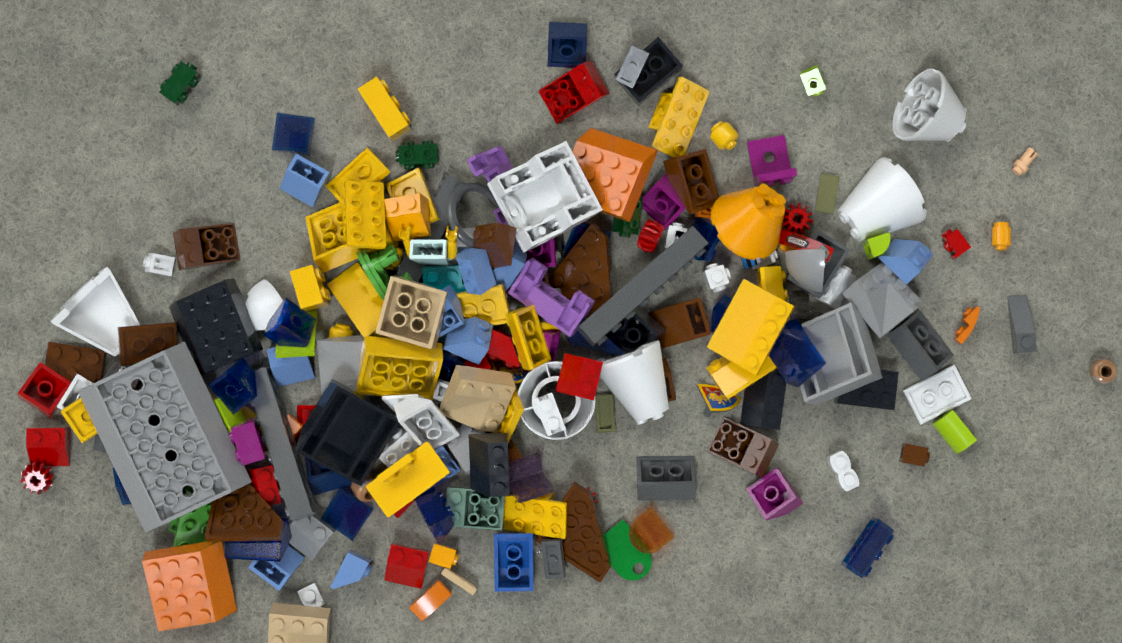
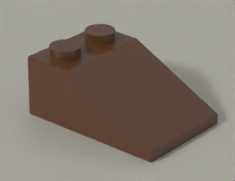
(692, 180)

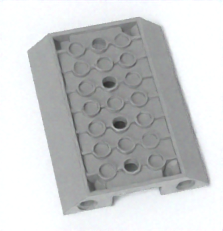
(186, 425)

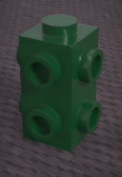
(180, 82)
(417, 155)
(630, 228)

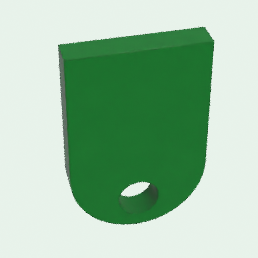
(624, 554)

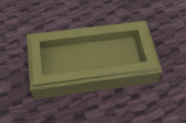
(826, 194)
(605, 413)

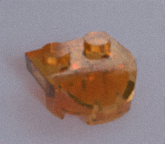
(649, 532)

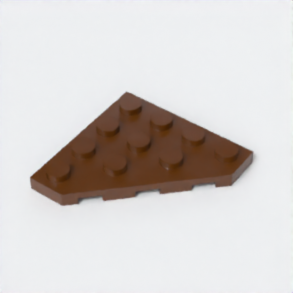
(586, 269)
(243, 517)
(584, 541)

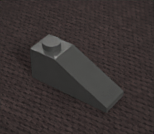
(1021, 325)

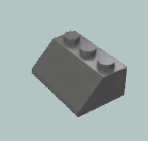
(830, 267)
(920, 345)
(666, 478)

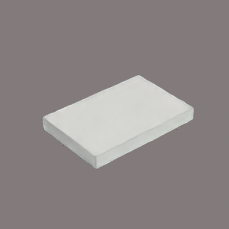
(937, 394)

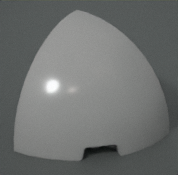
(807, 267)

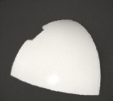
(262, 304)

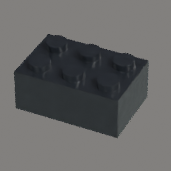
(657, 71)
(877, 394)

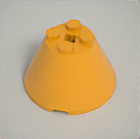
(749, 221)

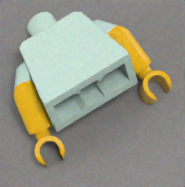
(430, 251)

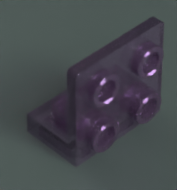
(527, 478)

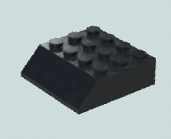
(216, 326)
(346, 432)

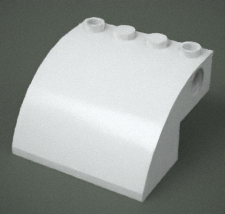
(545, 196)

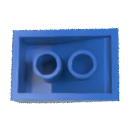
(513, 562)

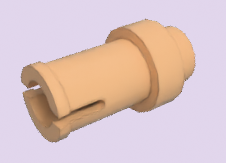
(1021, 166)

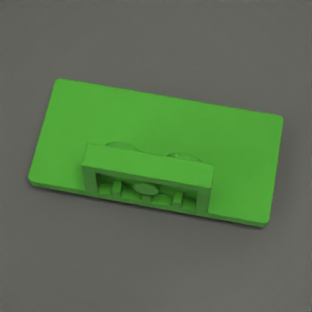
(191, 526)

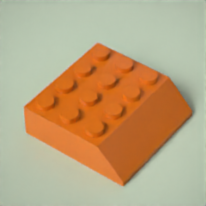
(614, 170)
(189, 584)

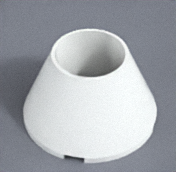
(529, 391)

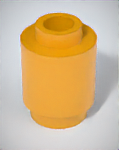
(1001, 236)

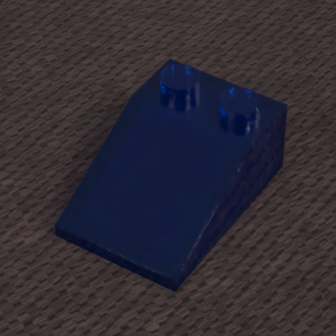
(607, 347)

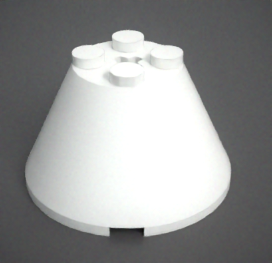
(929, 110)

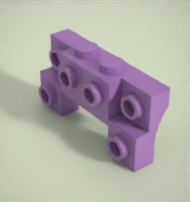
(491, 165)
(548, 302)

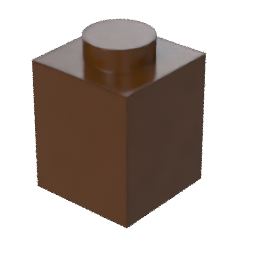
(914, 455)

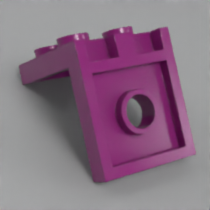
(771, 172)

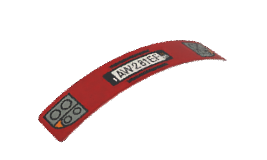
(803, 243)

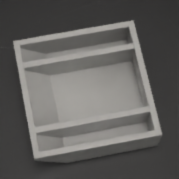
(848, 352)

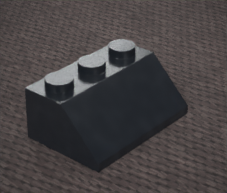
(637, 331)
(764, 402)
(489, 464)

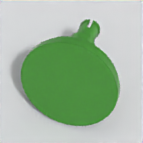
(374, 267)

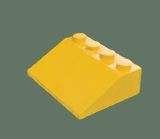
(326, 238)
(750, 327)
(398, 368)

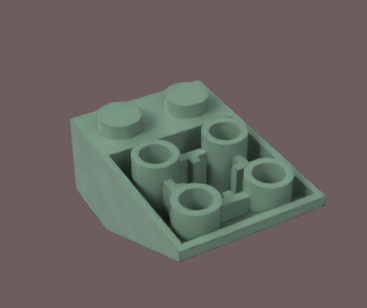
(475, 509)

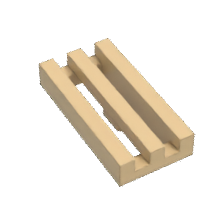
(459, 580)

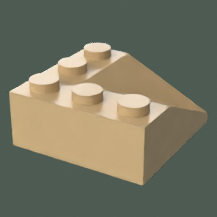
(412, 312)
(478, 397)
(298, 624)

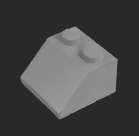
(460, 446)
(310, 535)

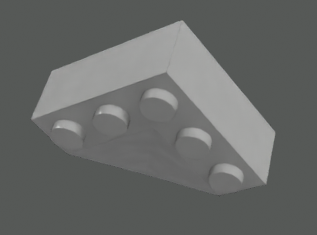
(882, 299)
(339, 360)

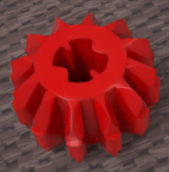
(802, 223)
(650, 236)
(40, 473)

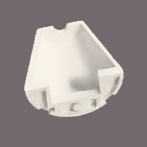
(882, 202)
(97, 312)
(638, 381)

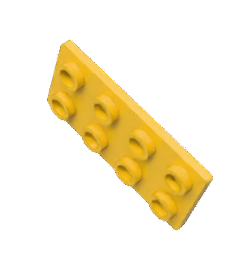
(677, 117)
(364, 215)
(358, 298)
(407, 479)
(536, 516)

